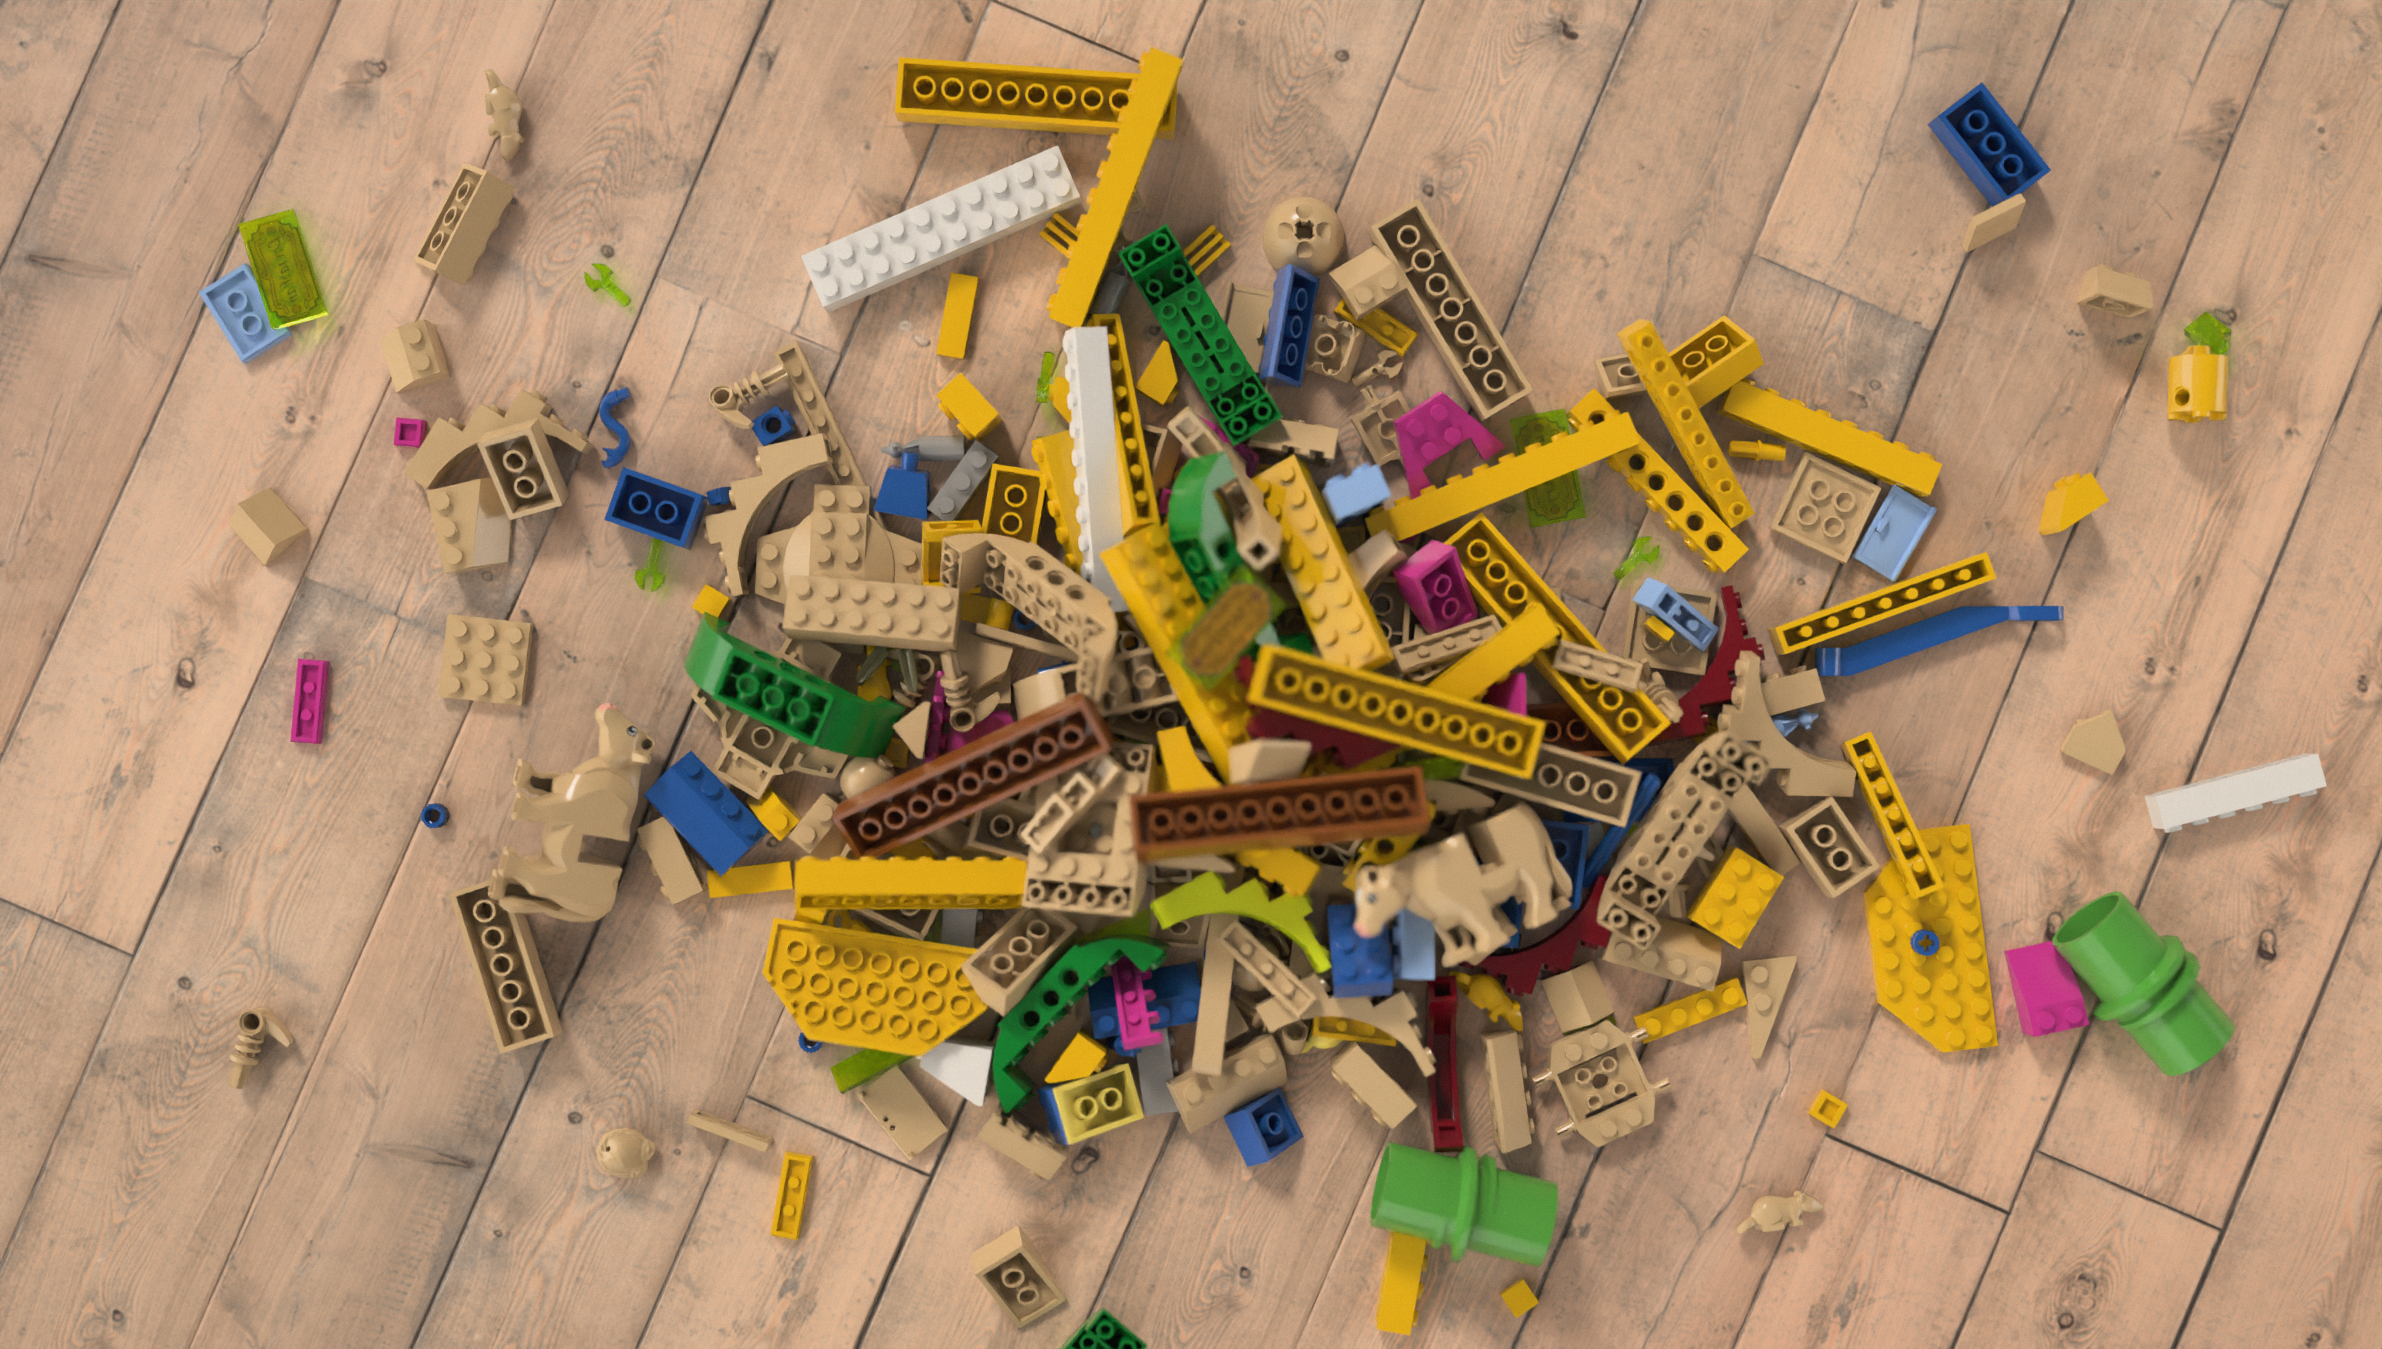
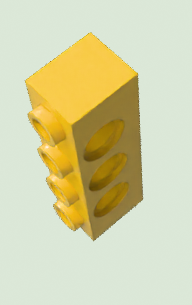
(1373, 851)

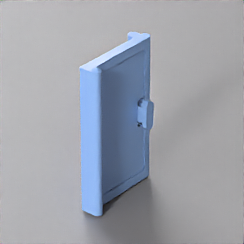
(1897, 535)

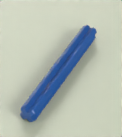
(1617, 833)

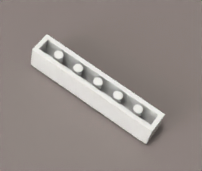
(2236, 791)

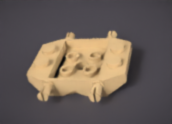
(1623, 1078)

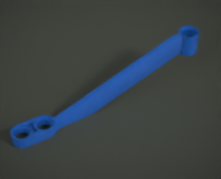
(1924, 635)

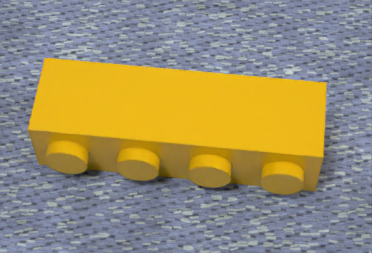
(1401, 1283)

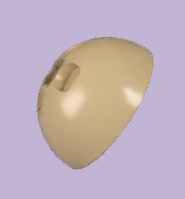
(1289, 244)

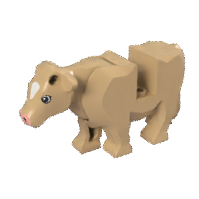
(588, 800)
(1458, 894)

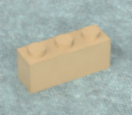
(1792, 690)
(671, 861)

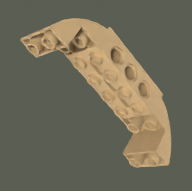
(1043, 592)
(1133, 686)
(1675, 833)

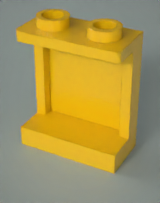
(932, 548)

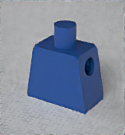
(905, 489)

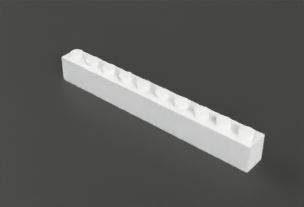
(1094, 454)

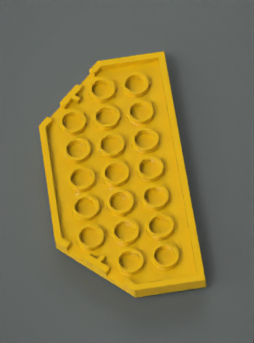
(870, 987)
(1944, 993)

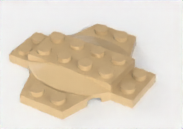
(836, 542)
(758, 751)

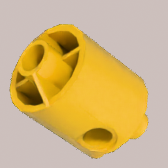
(2197, 386)

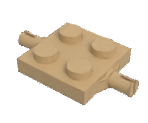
(1377, 427)

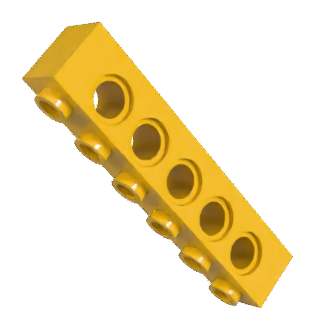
(1892, 816)

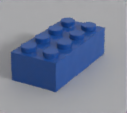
(1989, 146)

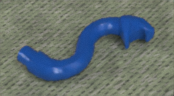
(615, 456)

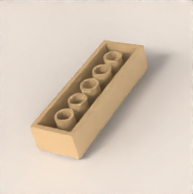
(872, 613)
(1567, 783)
(506, 969)

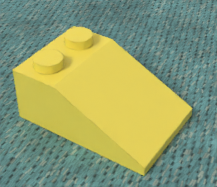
(1098, 1102)

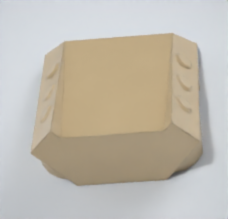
(1333, 348)

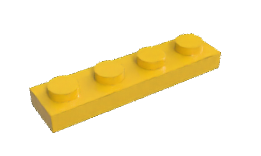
(1690, 1009)

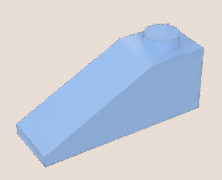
(1676, 613)

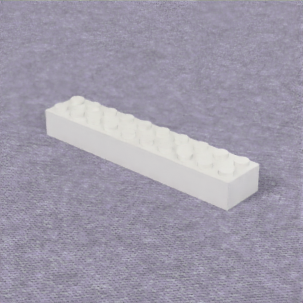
(941, 229)

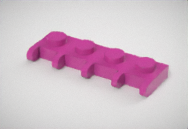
(940, 715)
(1131, 1004)

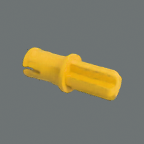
(1757, 450)

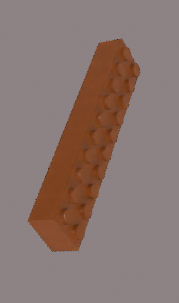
(974, 776)
(1278, 814)

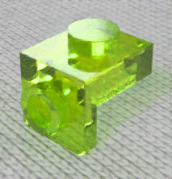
(2209, 332)

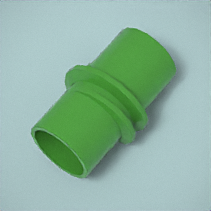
(2144, 983)
(1464, 1204)

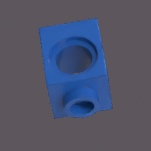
(761, 426)

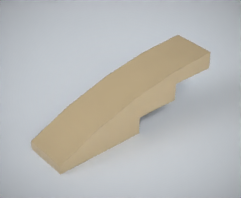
(1071, 803)
(1762, 832)

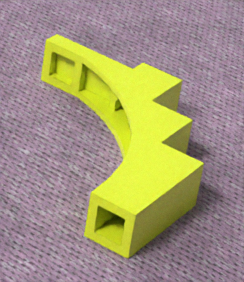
(1207, 896)

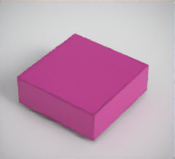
(409, 432)

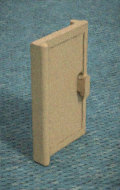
(1247, 318)
(901, 1106)

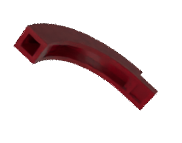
(1442, 1084)

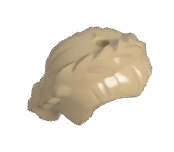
(625, 1153)

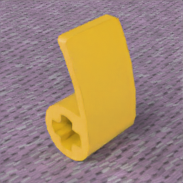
(987, 611)

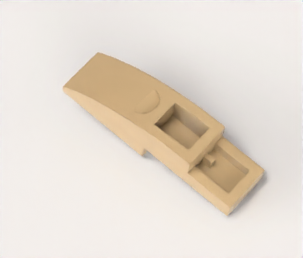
(1456, 795)

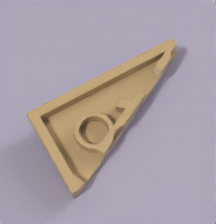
(1764, 989)

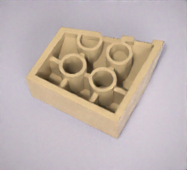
(1286, 438)
(470, 526)
(1023, 1142)

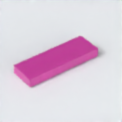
(309, 701)

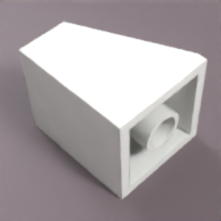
(963, 1066)

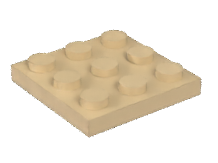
(1824, 508)
(1676, 653)
(485, 660)

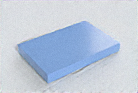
(241, 314)

